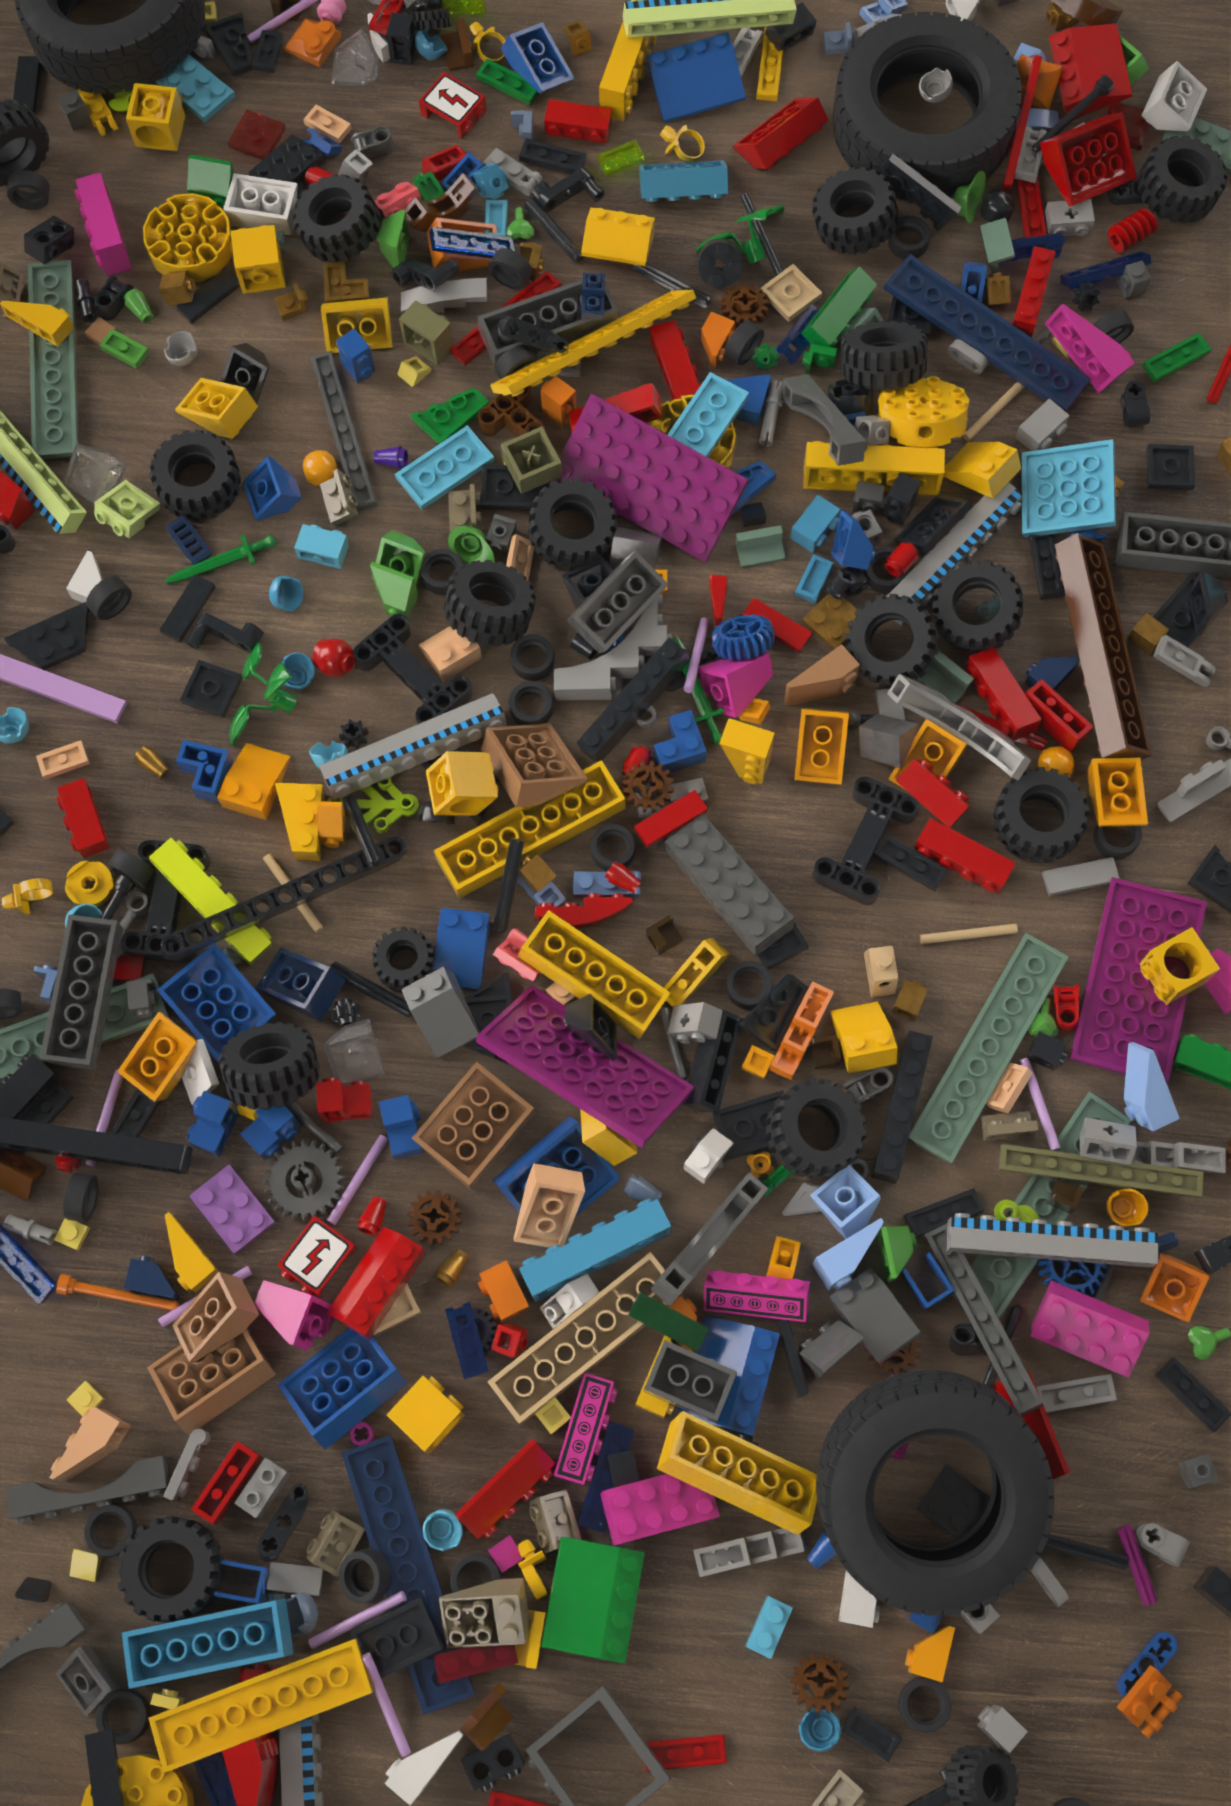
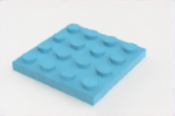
(1068, 488)

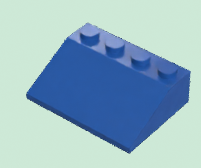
(696, 77)
(215, 1000)
(562, 1150)
(751, 1354)
(341, 1386)

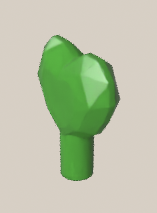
(519, 227)
(1044, 1021)
(1206, 1340)

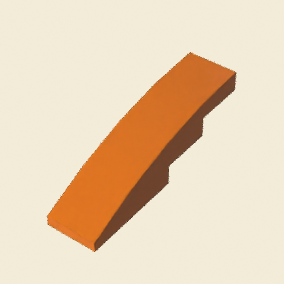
(801, 1030)

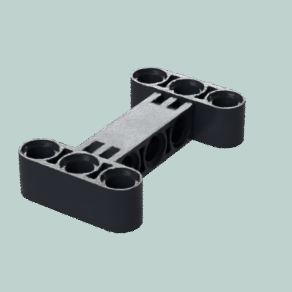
(410, 669)
(866, 840)
(163, 909)

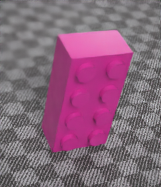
(102, 224)
(1090, 1329)
(655, 1508)

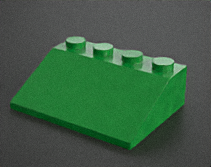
(592, 1599)

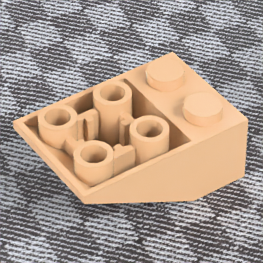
(95, 1439)

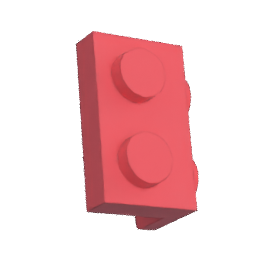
(397, 199)
(508, 955)

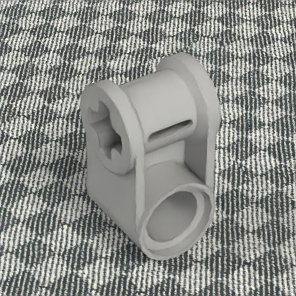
(1165, 1544)

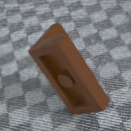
(458, 47)
(19, 1173)
(487, 1719)

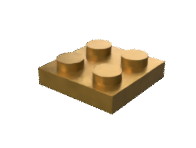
(830, 620)

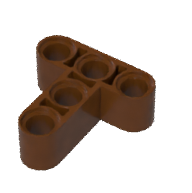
(510, 416)

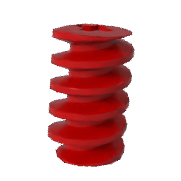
(1132, 230)

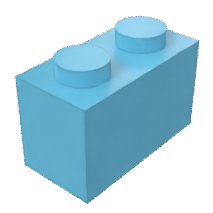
(321, 546)
(768, 1627)

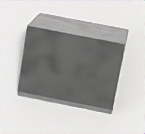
(629, 540)
(886, 739)
(86, 1679)

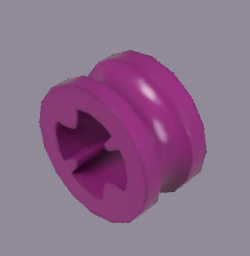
(362, 1426)

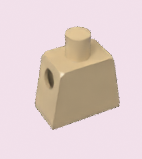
(881, 968)

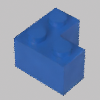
(684, 748)
(209, 766)
(400, 1121)
(214, 1123)
(271, 1130)

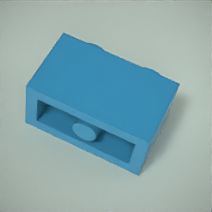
(815, 524)

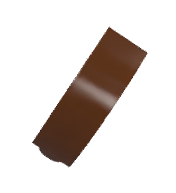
(1091, 11)
(448, 206)

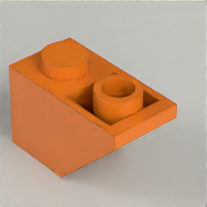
(715, 337)

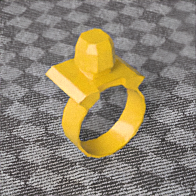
(477, 32)
(670, 135)
(25, 892)
(527, 1566)

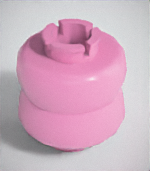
(331, 10)

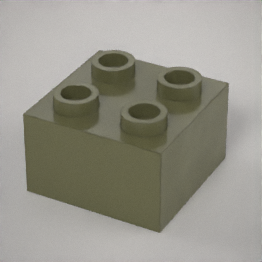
(426, 332)
(531, 460)

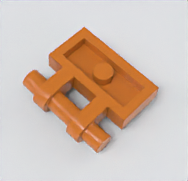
(1144, 1697)

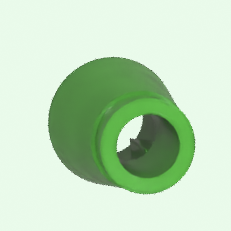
(138, 305)

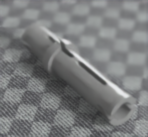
(773, 405)

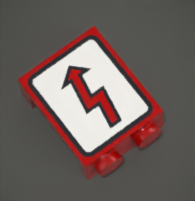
(454, 103)
(315, 1257)

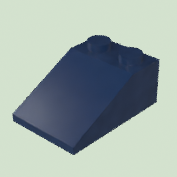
(301, 983)

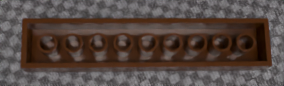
(1102, 649)

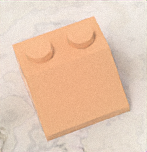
(450, 653)

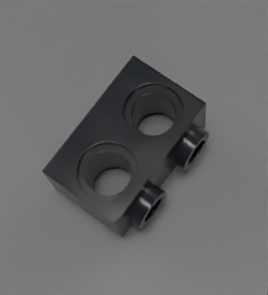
(401, 38)
(49, 239)
(901, 499)
(490, 1757)

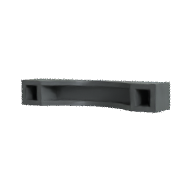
(807, 397)
(709, 1239)
(35, 1499)
(58, 1630)

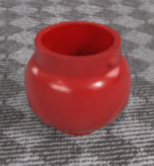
(333, 657)

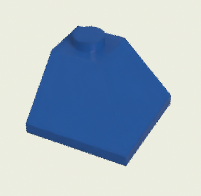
(271, 489)
(851, 544)

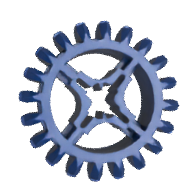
(743, 637)
(1081, 1272)

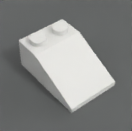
(414, 1772)

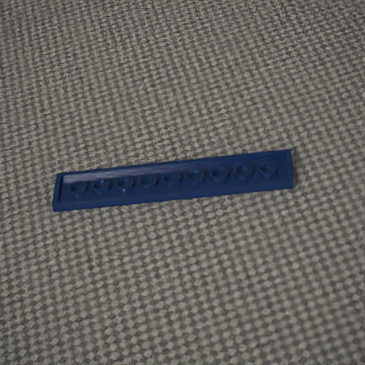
(987, 333)
(398, 1535)

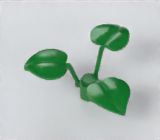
(753, 246)
(278, 698)

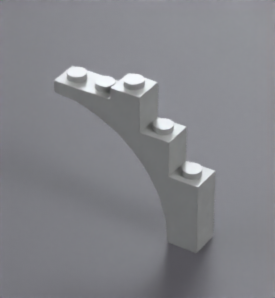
(598, 678)
(961, 723)

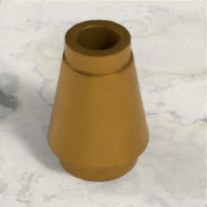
(151, 761)
(451, 1269)

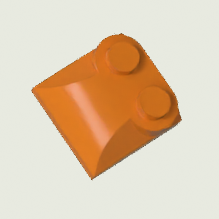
(313, 41)
(1046, 81)
(1174, 1287)

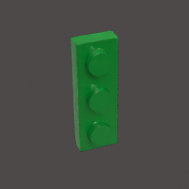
(506, 82)
(1176, 357)

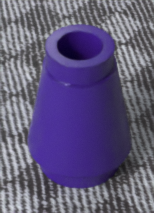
(392, 457)

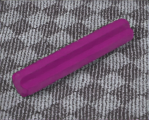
(1137, 1565)

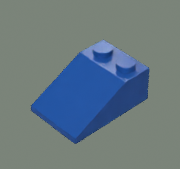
(537, 58)
(463, 945)

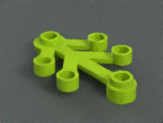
(379, 804)

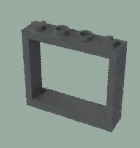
(603, 1695)

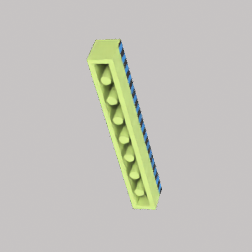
(688, 16)
(38, 480)

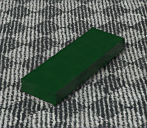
(668, 1321)

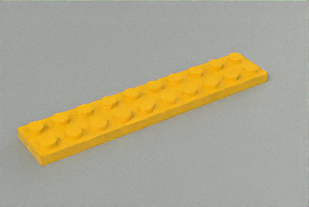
(590, 343)

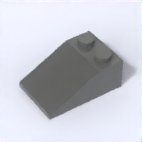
(441, 1011)
(875, 1314)
(828, 1348)

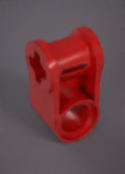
(1067, 1003)

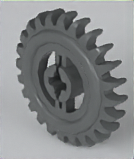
(298, 1157)

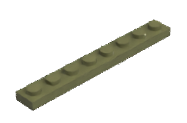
(1096, 1171)

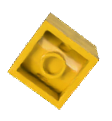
(155, 117)
(258, 259)
(461, 783)
(1190, 950)
(426, 1414)

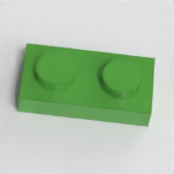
(124, 348)

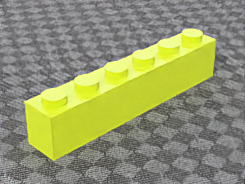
(207, 897)

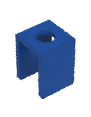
(939, 1275)
(262, 1585)

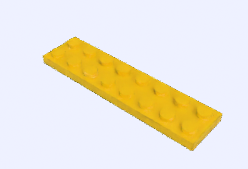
(260, 1705)

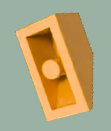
(332, 824)
(783, 1258)
(931, 1654)

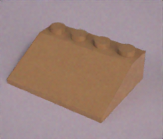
(531, 762)
(474, 1125)
(211, 1384)

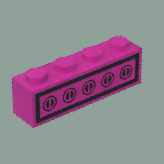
(756, 1295)
(584, 1429)

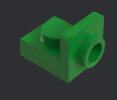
(428, 186)
(819, 355)

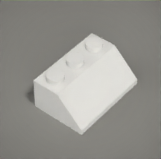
(1174, 100)
(261, 202)

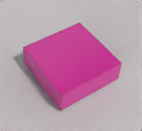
(505, 1554)

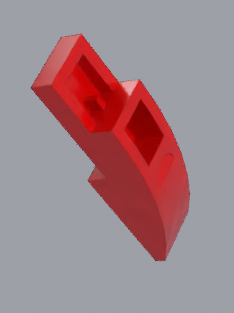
(594, 910)

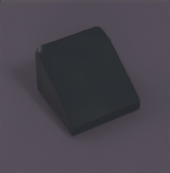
(753, 514)
(34, 1590)

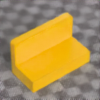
(529, 1653)

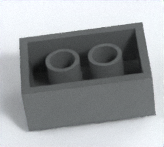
(690, 1381)

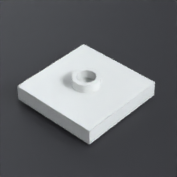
(199, 1073)

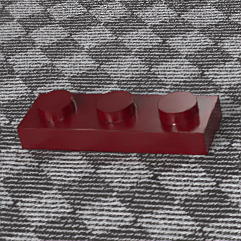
(473, 1660)

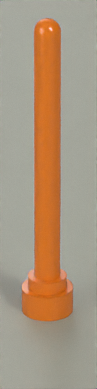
(67, 1284)

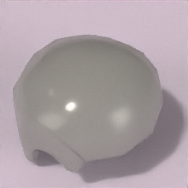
(936, 85)
(181, 349)

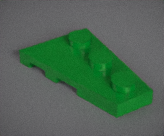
(452, 416)

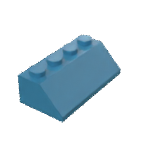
(683, 179)

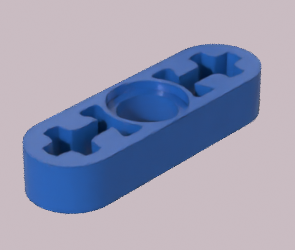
(1154, 1645)

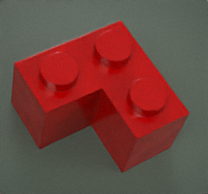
(343, 1102)

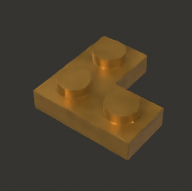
(340, 289)

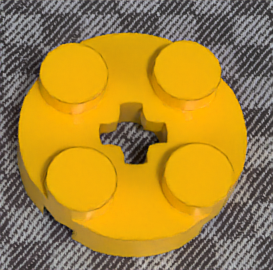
(90, 871)

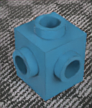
(491, 181)

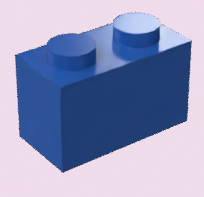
(355, 355)

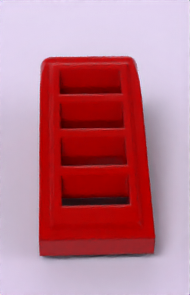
(432, 162)
(718, 590)

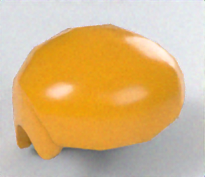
(319, 467)
(1057, 758)
(1127, 1207)

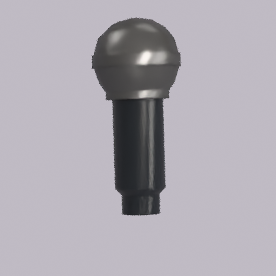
(857, 718)

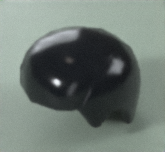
(997, 205)
(426, 814)

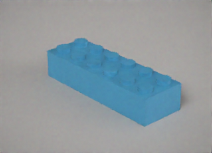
(596, 1249)
(207, 1643)

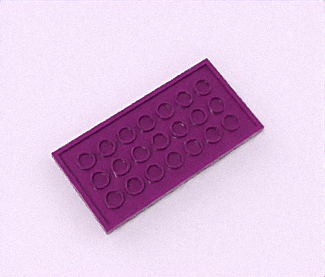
(652, 477)
(1117, 998)
(624, 1094)

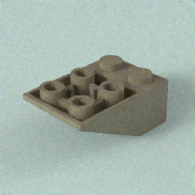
(486, 1615)

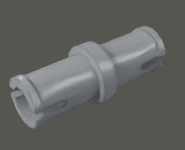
(30, 1229)

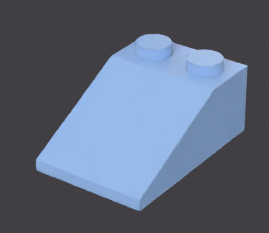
(1146, 1090)
(840, 1261)

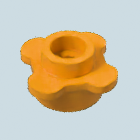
(763, 1158)

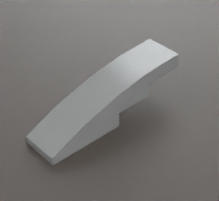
(448, 295)
(1182, 1156)
(747, 1551)

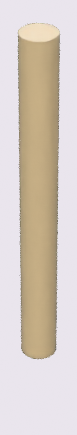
(999, 405)
(282, 878)
(968, 933)

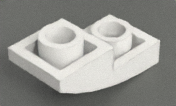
(379, 43)

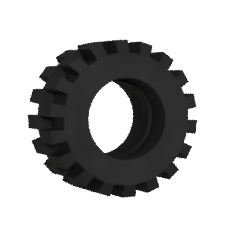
(399, 941)
(981, 1777)

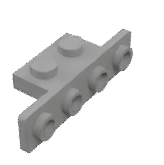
(1197, 789)

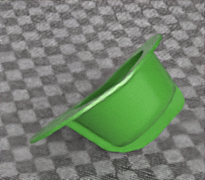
(969, 196)
(470, 544)

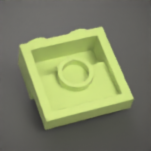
(125, 509)

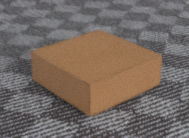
(98, 330)

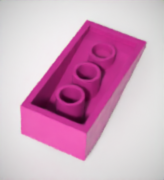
(1089, 348)

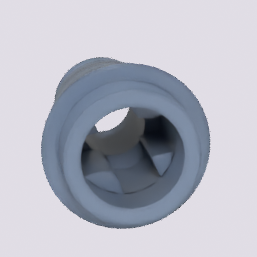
(641, 1189)

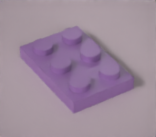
(232, 1209)

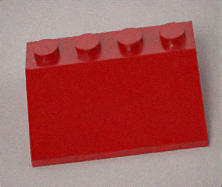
(1085, 57)
(1090, 158)
(254, 1770)

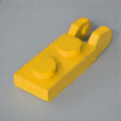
(98, 111)

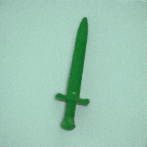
(223, 559)
(703, 705)

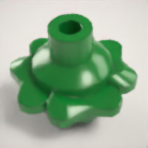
(765, 356)

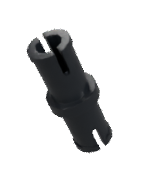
(85, 300)

